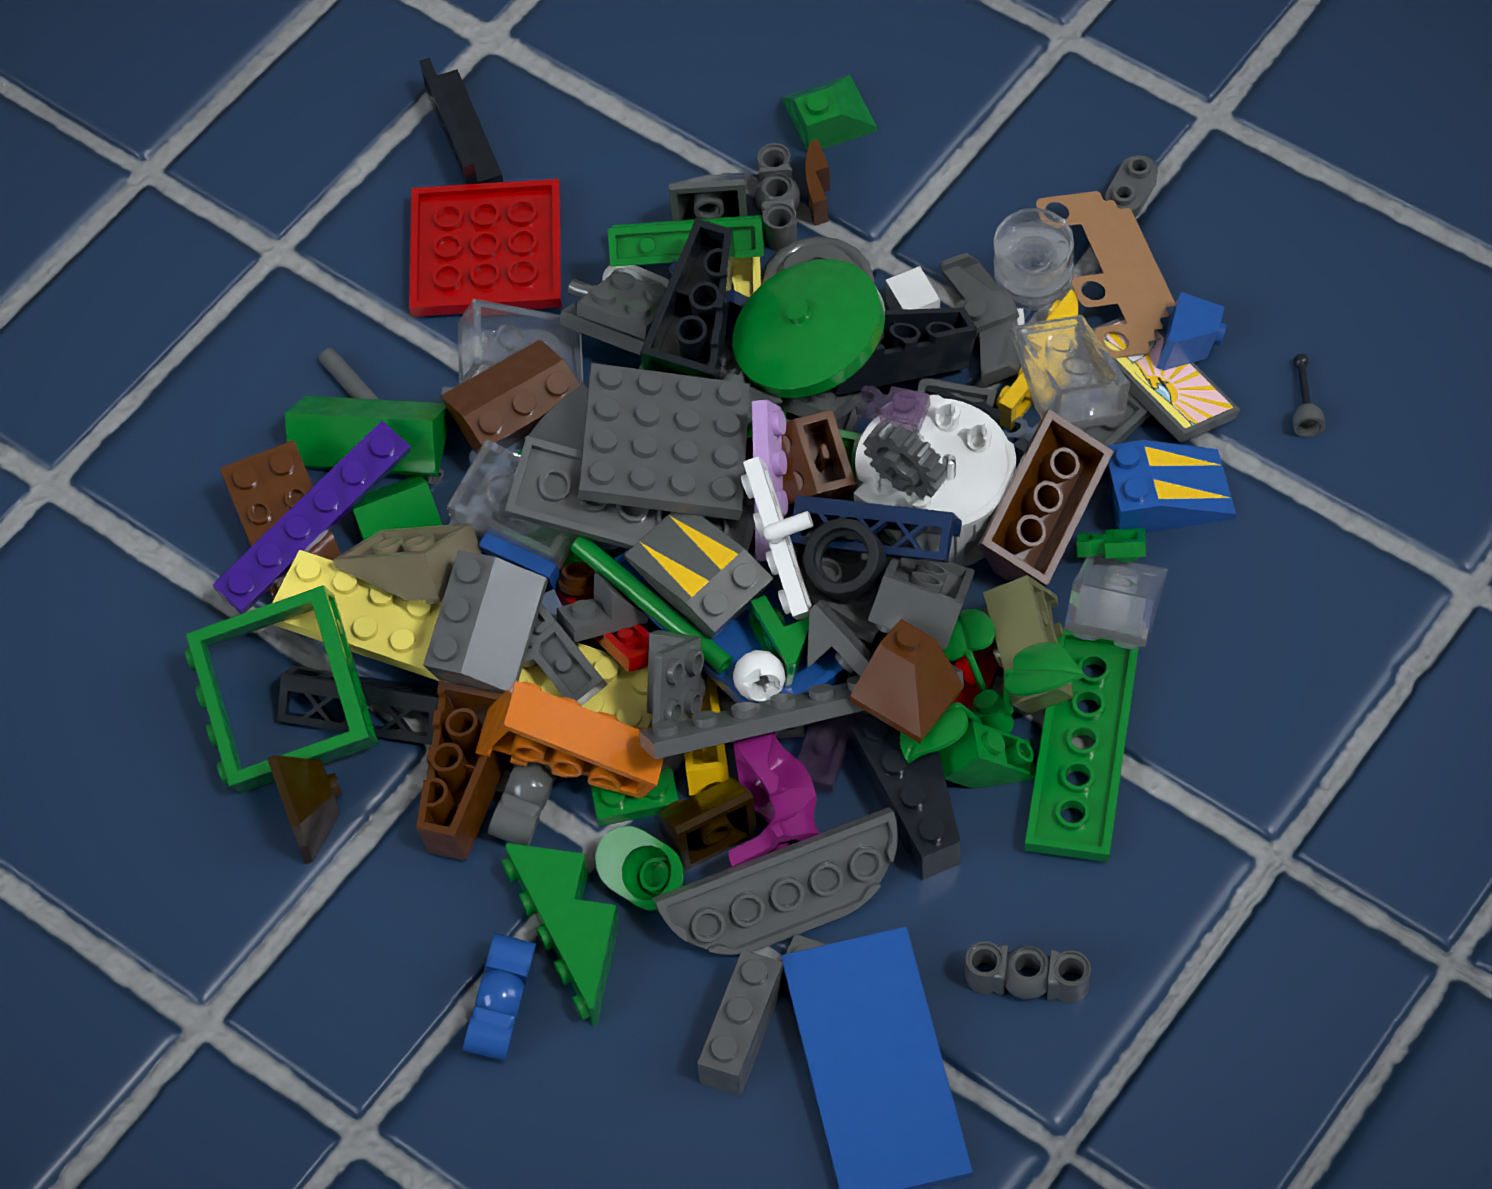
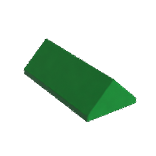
(332, 426)

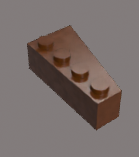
(458, 779)

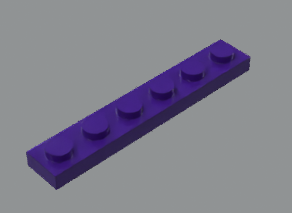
(312, 517)

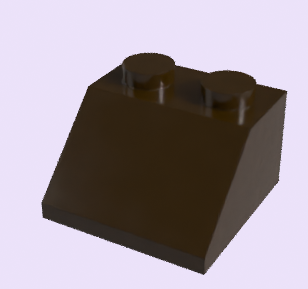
(709, 822)

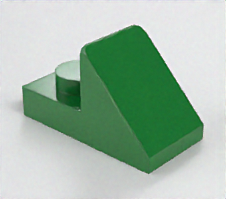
(783, 641)

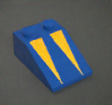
(1166, 486)

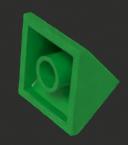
(396, 506)

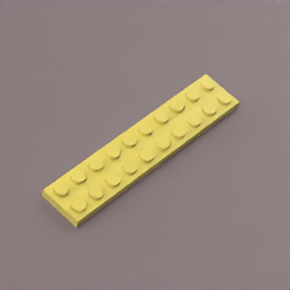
(401, 631)

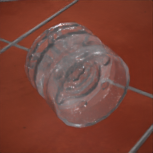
(1034, 258)

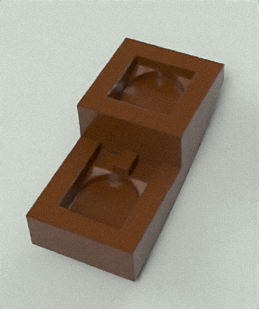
(817, 183)

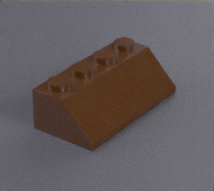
(1044, 500)

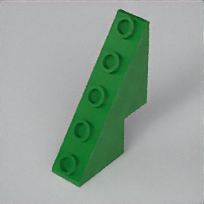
(576, 929)

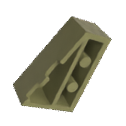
(1020, 619)

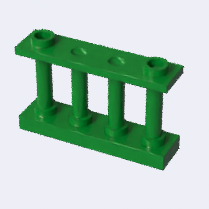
(665, 240)

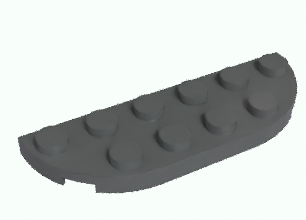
(784, 889)

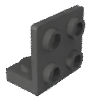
(674, 676)

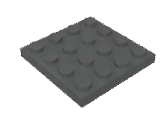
(664, 441)

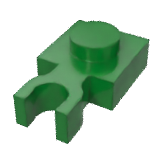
(1121, 544)

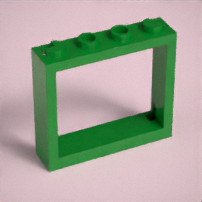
(361, 733)

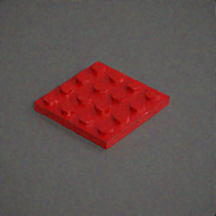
(486, 246)

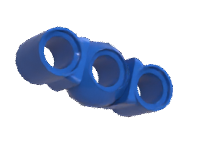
(499, 997)

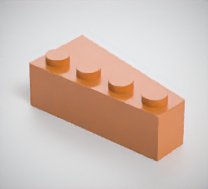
(569, 740)

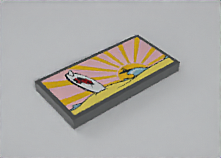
(1177, 397)

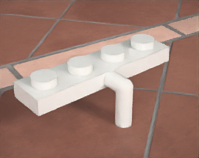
(777, 531)

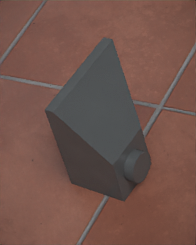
(709, 197)

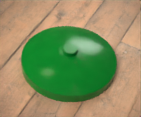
(808, 328)

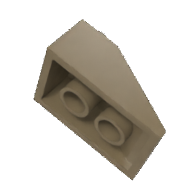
(411, 560)

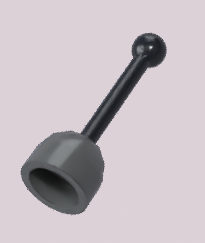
(1308, 418)

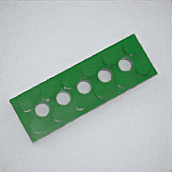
(1101, 763)

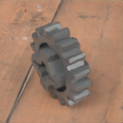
(905, 460)

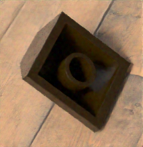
(308, 800)

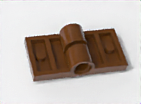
(266, 489)

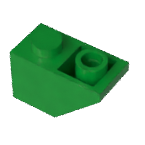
(987, 758)

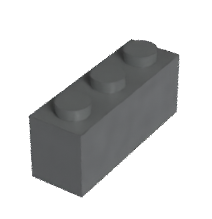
(741, 1023)

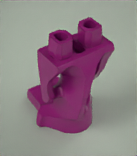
(780, 793)

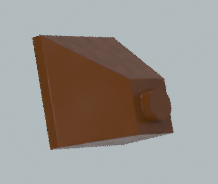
(908, 682)

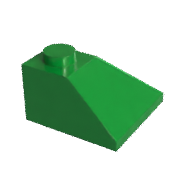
(829, 113)

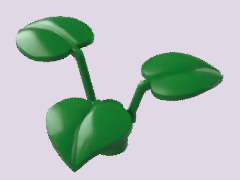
(1034, 671)

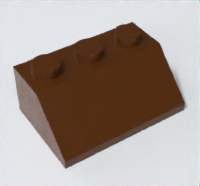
(510, 396)

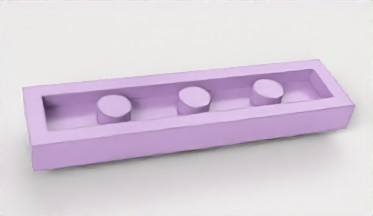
(768, 428)

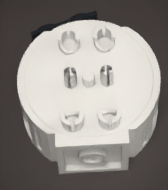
(977, 472)

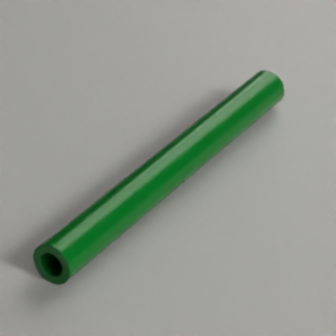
(648, 600)

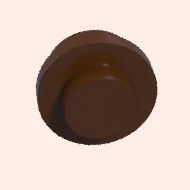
(576, 579)

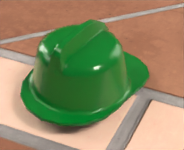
(638, 865)

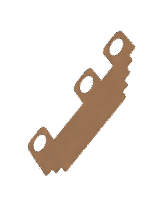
(1128, 269)

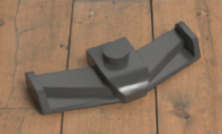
(990, 311)

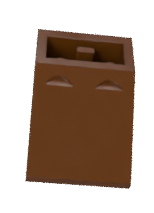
(814, 459)

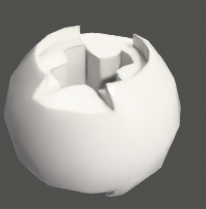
(759, 676)

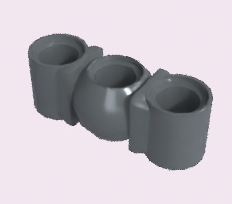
(777, 196)
(522, 803)
(1048, 970)

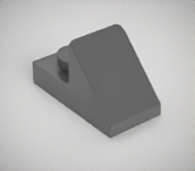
(601, 615)
(829, 631)

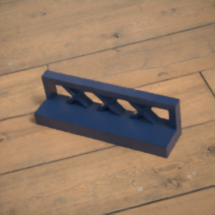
(878, 517)

